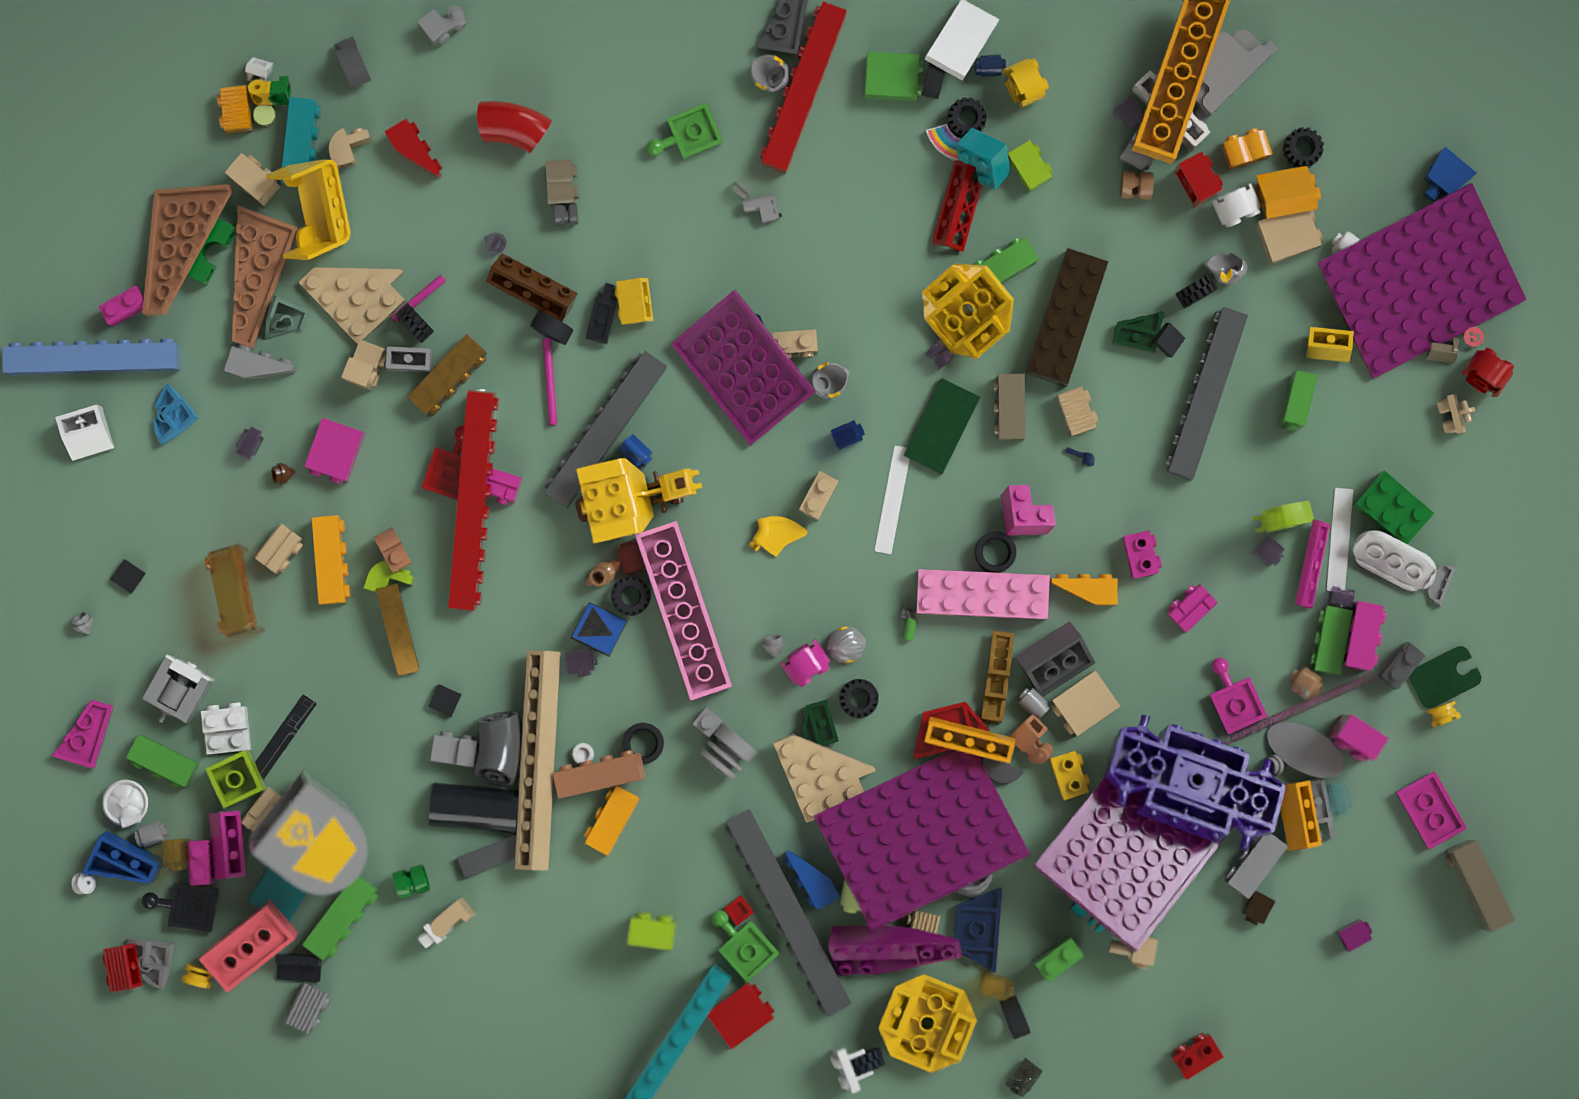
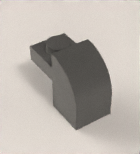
(352, 62)

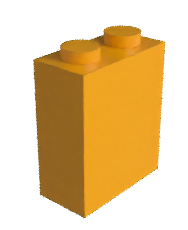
(1287, 192)

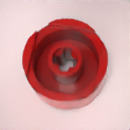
(1488, 372)

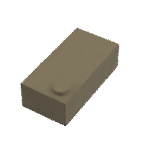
(1479, 885)

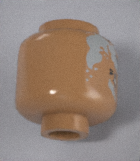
(1306, 683)

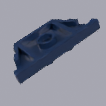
(979, 926)

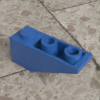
(818, 885)

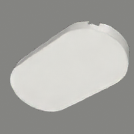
(1394, 560)

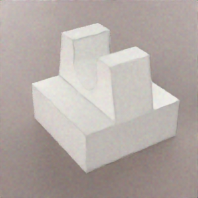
(258, 67)

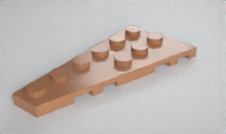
(257, 270)

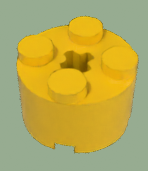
(1025, 82)

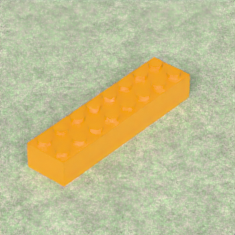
(1179, 78)

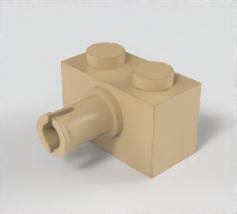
(1141, 958)

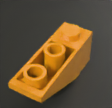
(1095, 591)

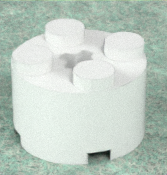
(1236, 205)

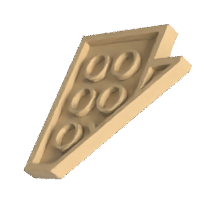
(355, 296)
(819, 774)

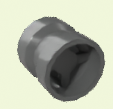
(566, 214)

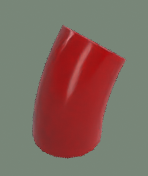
(511, 124)

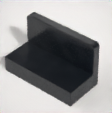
(298, 967)

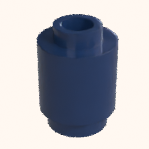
(989, 65)

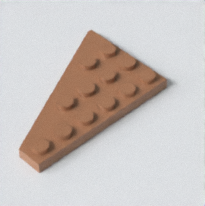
(177, 234)

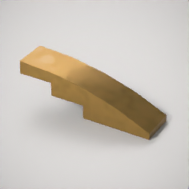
(397, 629)
(997, 676)

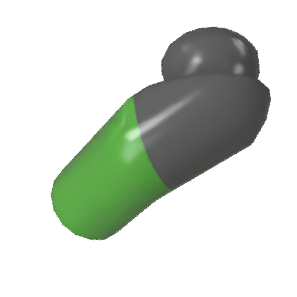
(910, 626)

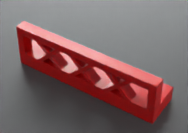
(954, 204)

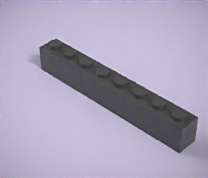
(1207, 393)
(607, 427)

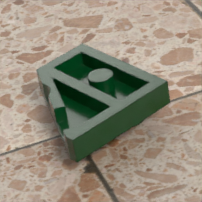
(819, 724)

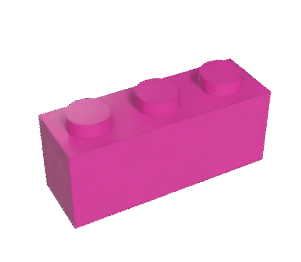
(227, 845)

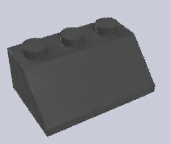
(1055, 659)

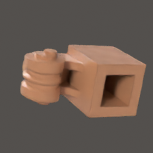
(1028, 740)

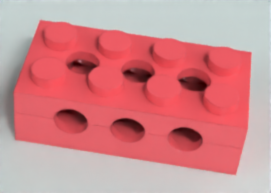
(248, 960)

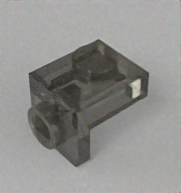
(1024, 1078)

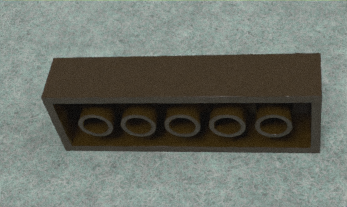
(1066, 317)

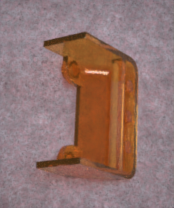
(232, 591)

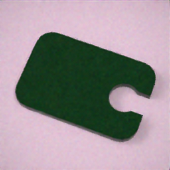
(1439, 680)

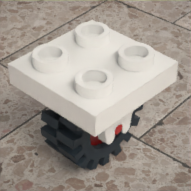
(855, 1066)

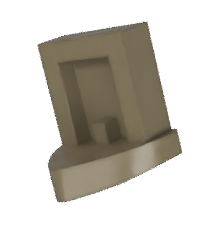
(1444, 352)

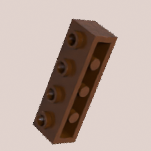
(531, 287)

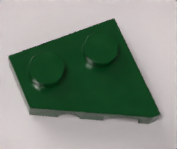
(1139, 332)

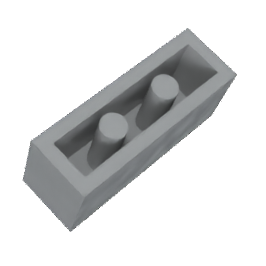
(1255, 864)

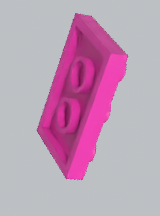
(1431, 810)

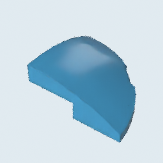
(173, 415)

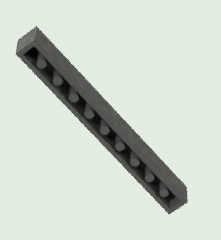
(788, 912)

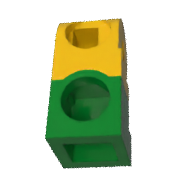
(270, 91)

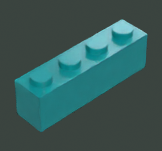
(301, 131)

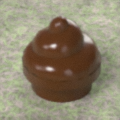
(282, 473)

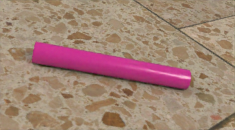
(423, 294)

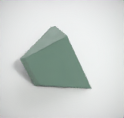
(284, 318)

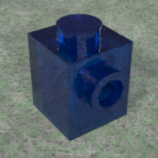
(847, 435)

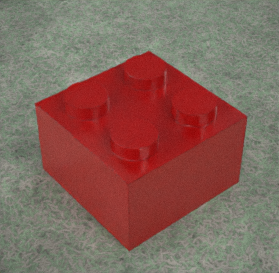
(1198, 179)

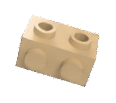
(798, 342)

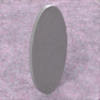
(1305, 750)

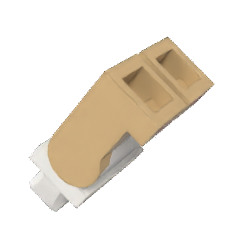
(445, 922)

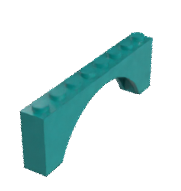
(680, 1034)

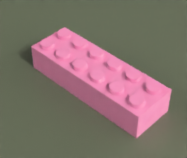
(982, 594)

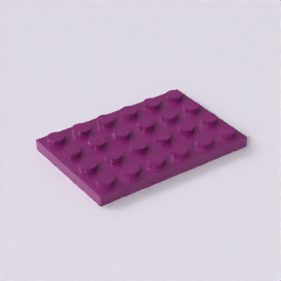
(743, 367)

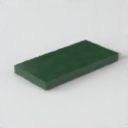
(941, 426)

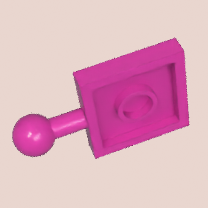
(1237, 702)

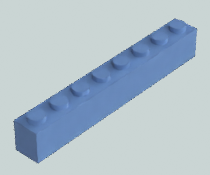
(91, 358)

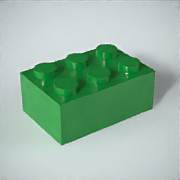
(1393, 508)

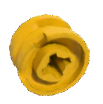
(1443, 714)
(196, 978)

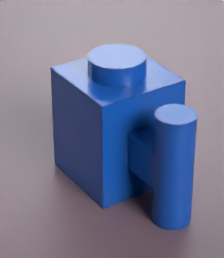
(636, 451)

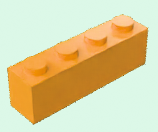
(329, 560)
(969, 740)

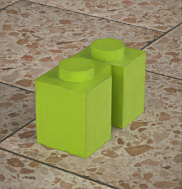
(1030, 166)

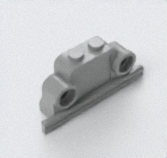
(1230, 66)

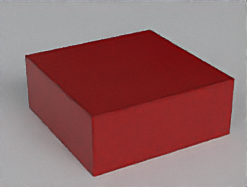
(739, 910)

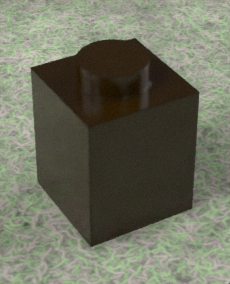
(1258, 908)

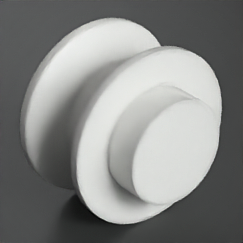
(83, 883)

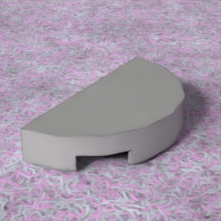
(1440, 586)

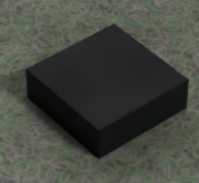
(1168, 339)
(128, 576)
(445, 700)

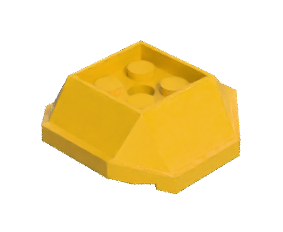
(949, 315)
(931, 1047)

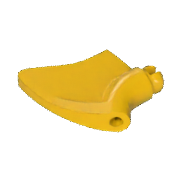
(776, 533)

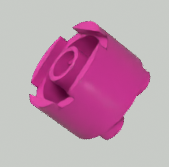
(805, 663)

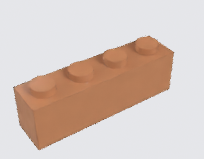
(599, 775)

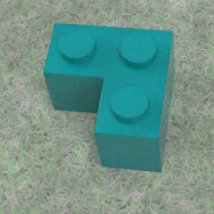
(987, 155)

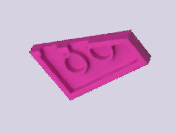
(86, 738)

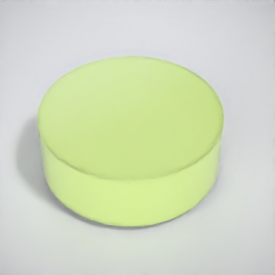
(264, 115)

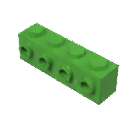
(339, 918)

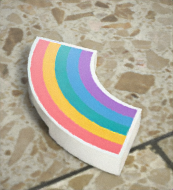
(944, 141)

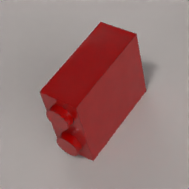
(741, 1014)

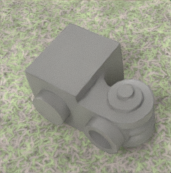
(440, 28)

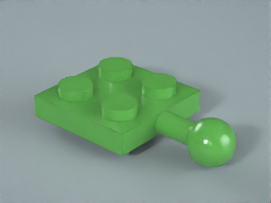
(691, 130)
(747, 949)

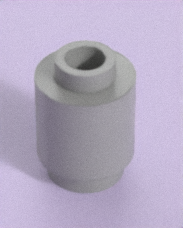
(1033, 703)
(151, 834)

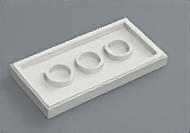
(962, 39)

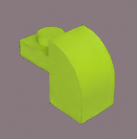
(381, 576)

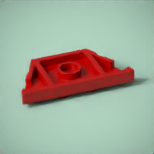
(957, 713)

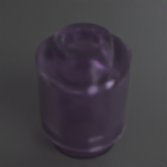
(249, 442)

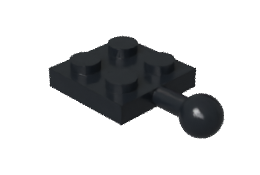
(190, 906)

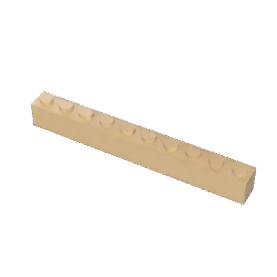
(537, 760)

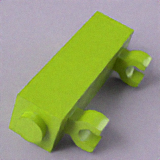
(1285, 516)

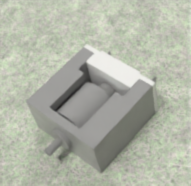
(174, 695)

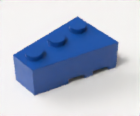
(122, 860)

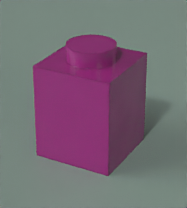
(1355, 934)

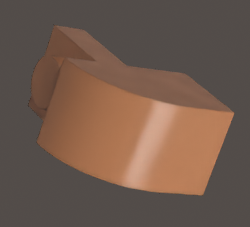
(392, 550)

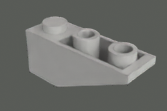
(253, 366)

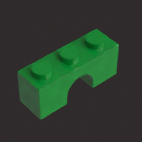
(221, 234)

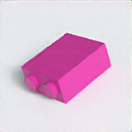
(334, 451)

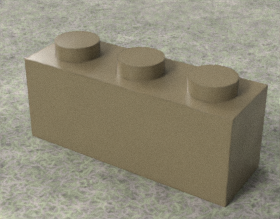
(1010, 407)

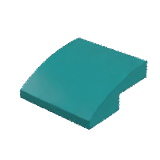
(279, 891)

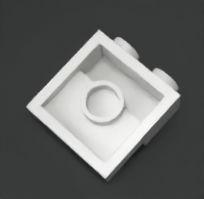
(226, 728)

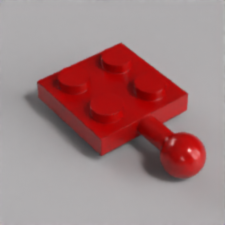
(444, 469)

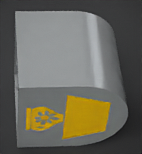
(311, 838)

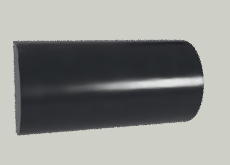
(474, 808)

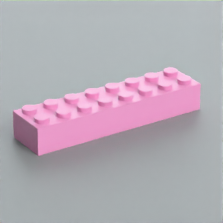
(683, 610)

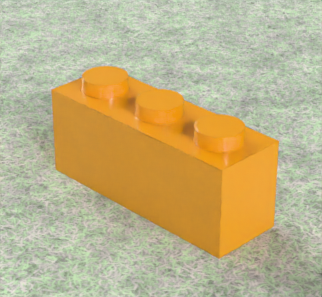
(1300, 816)
(611, 819)

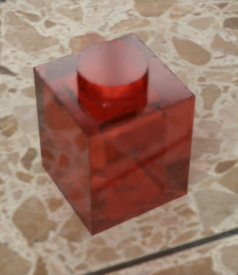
(631, 557)

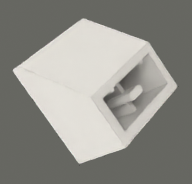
(85, 432)

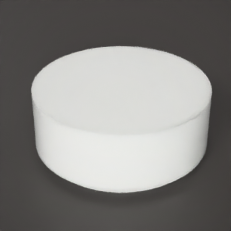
(582, 752)

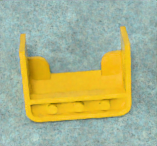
(321, 206)

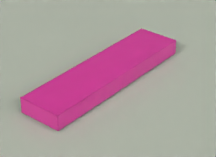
(1312, 564)

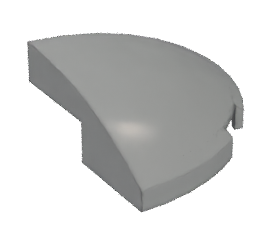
(154, 960)

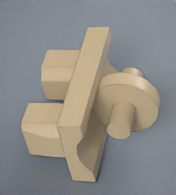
(1452, 404)

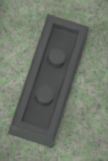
(488, 856)

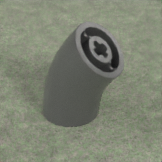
(498, 748)

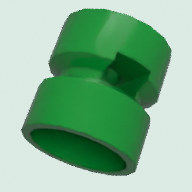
(412, 881)

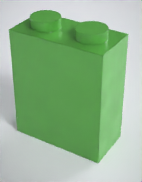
(893, 76)
(1297, 400)
(1058, 958)

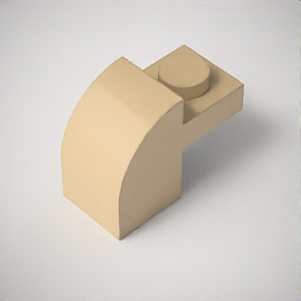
(342, 144)

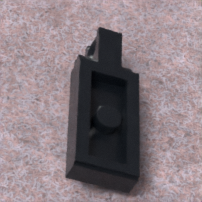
(602, 315)

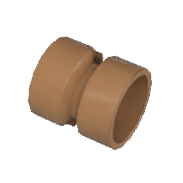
(1136, 185)

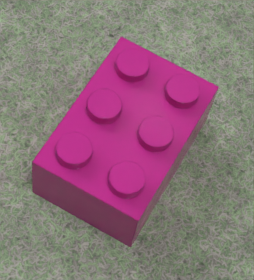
(1364, 636)
(1358, 738)

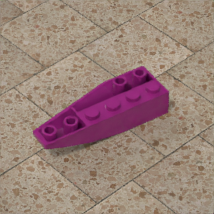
(887, 949)

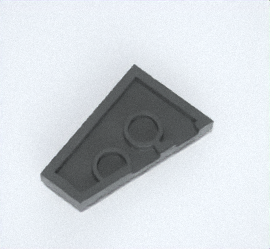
(785, 28)

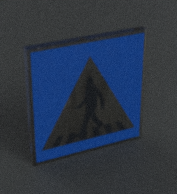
(599, 629)

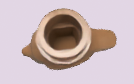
(603, 573)

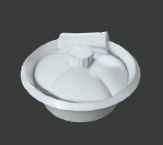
(125, 803)

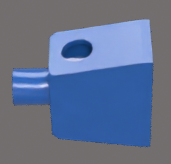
(1447, 174)

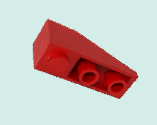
(407, 144)

